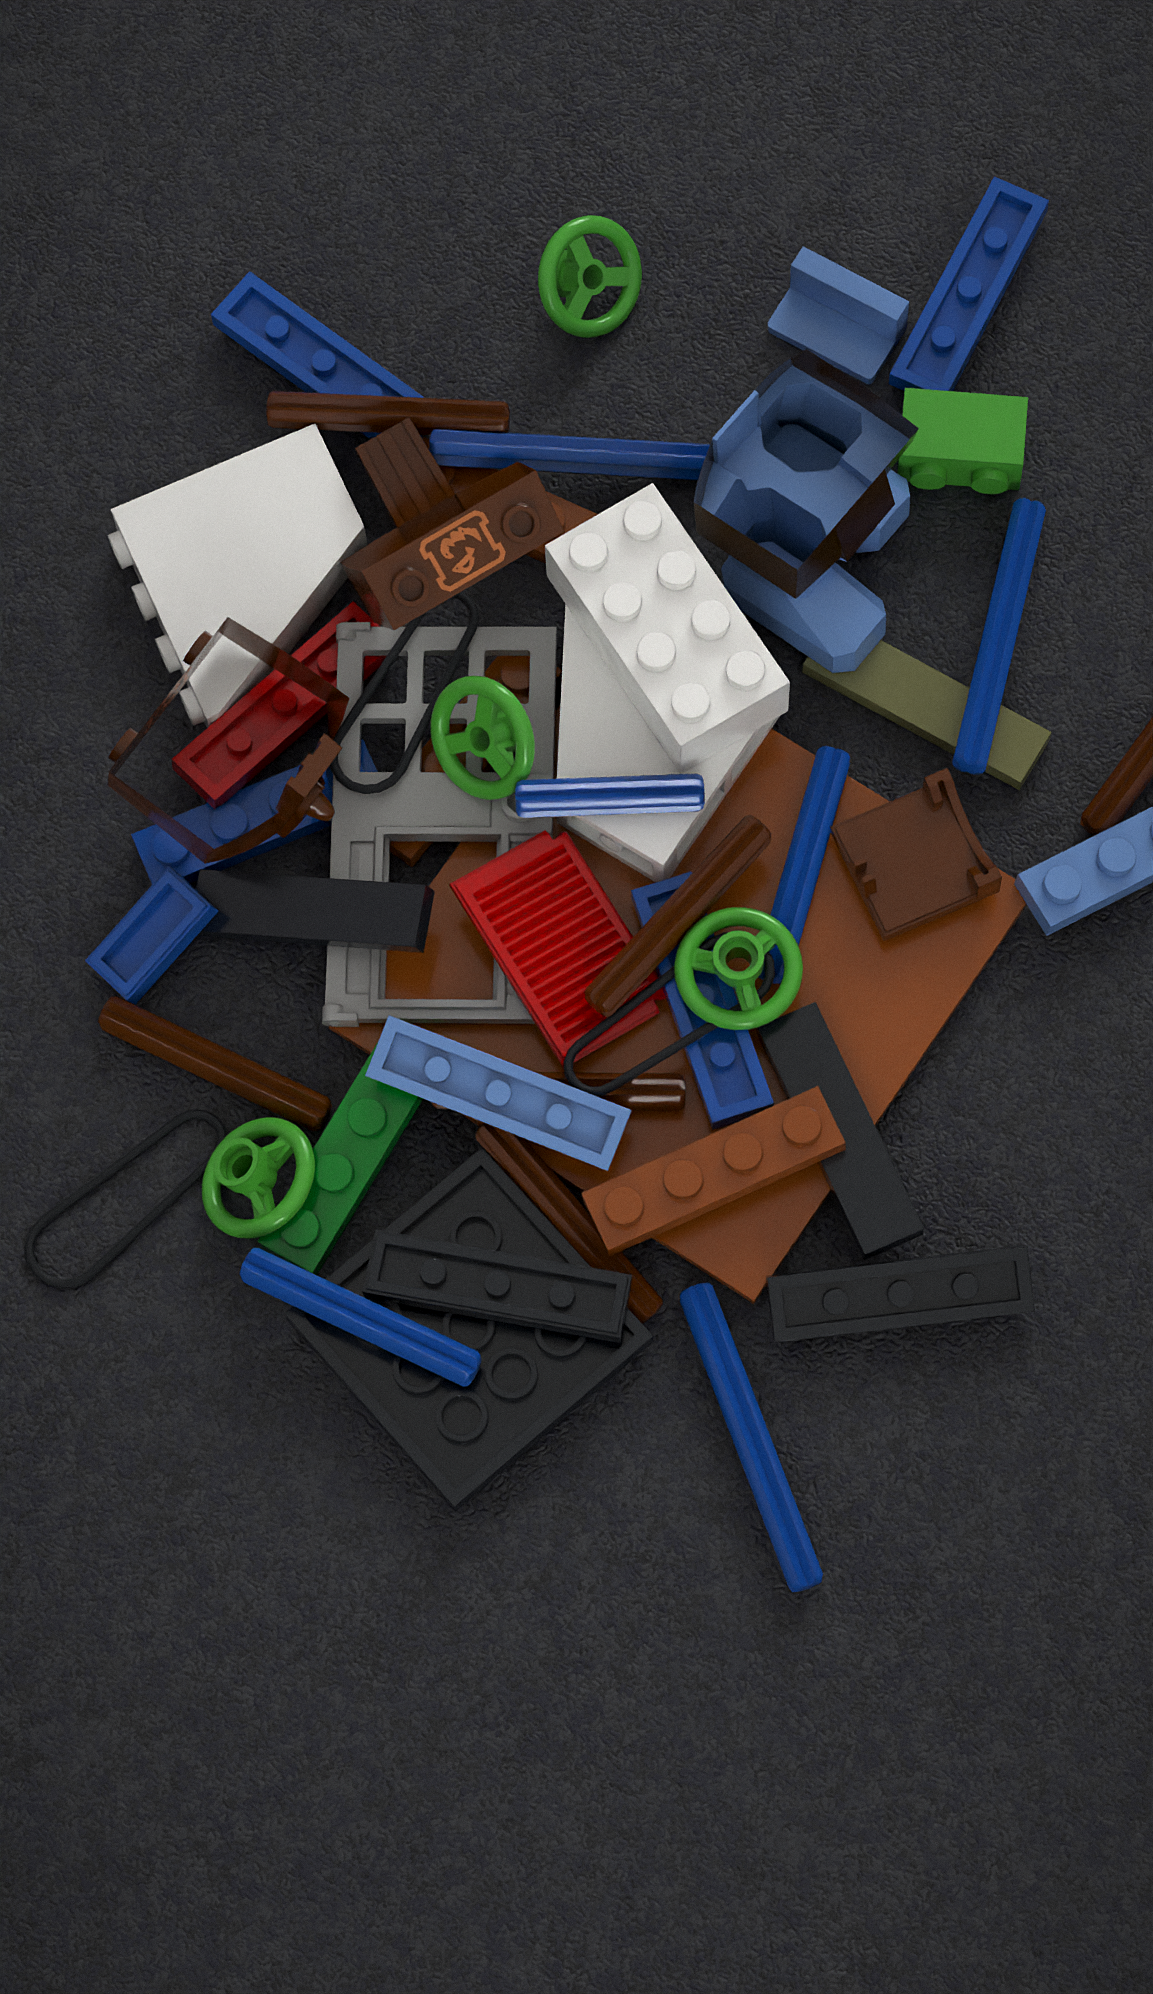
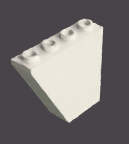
(243, 544)
(609, 738)

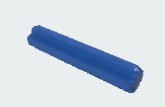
(609, 795)

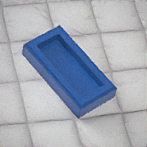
(151, 935)

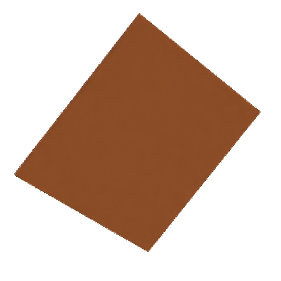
(874, 994)

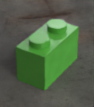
(964, 440)

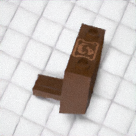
(441, 536)
(300, 795)

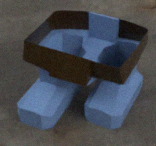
(792, 491)

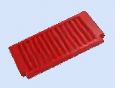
(552, 937)

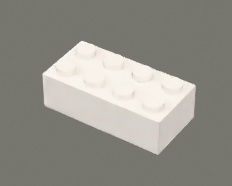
(667, 628)

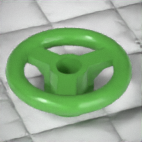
(578, 276)
(496, 733)
(738, 945)
(253, 1172)

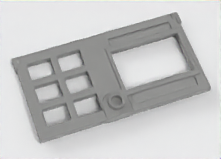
(426, 806)

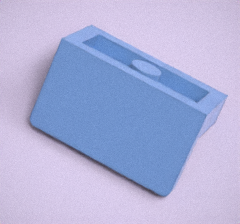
(839, 316)

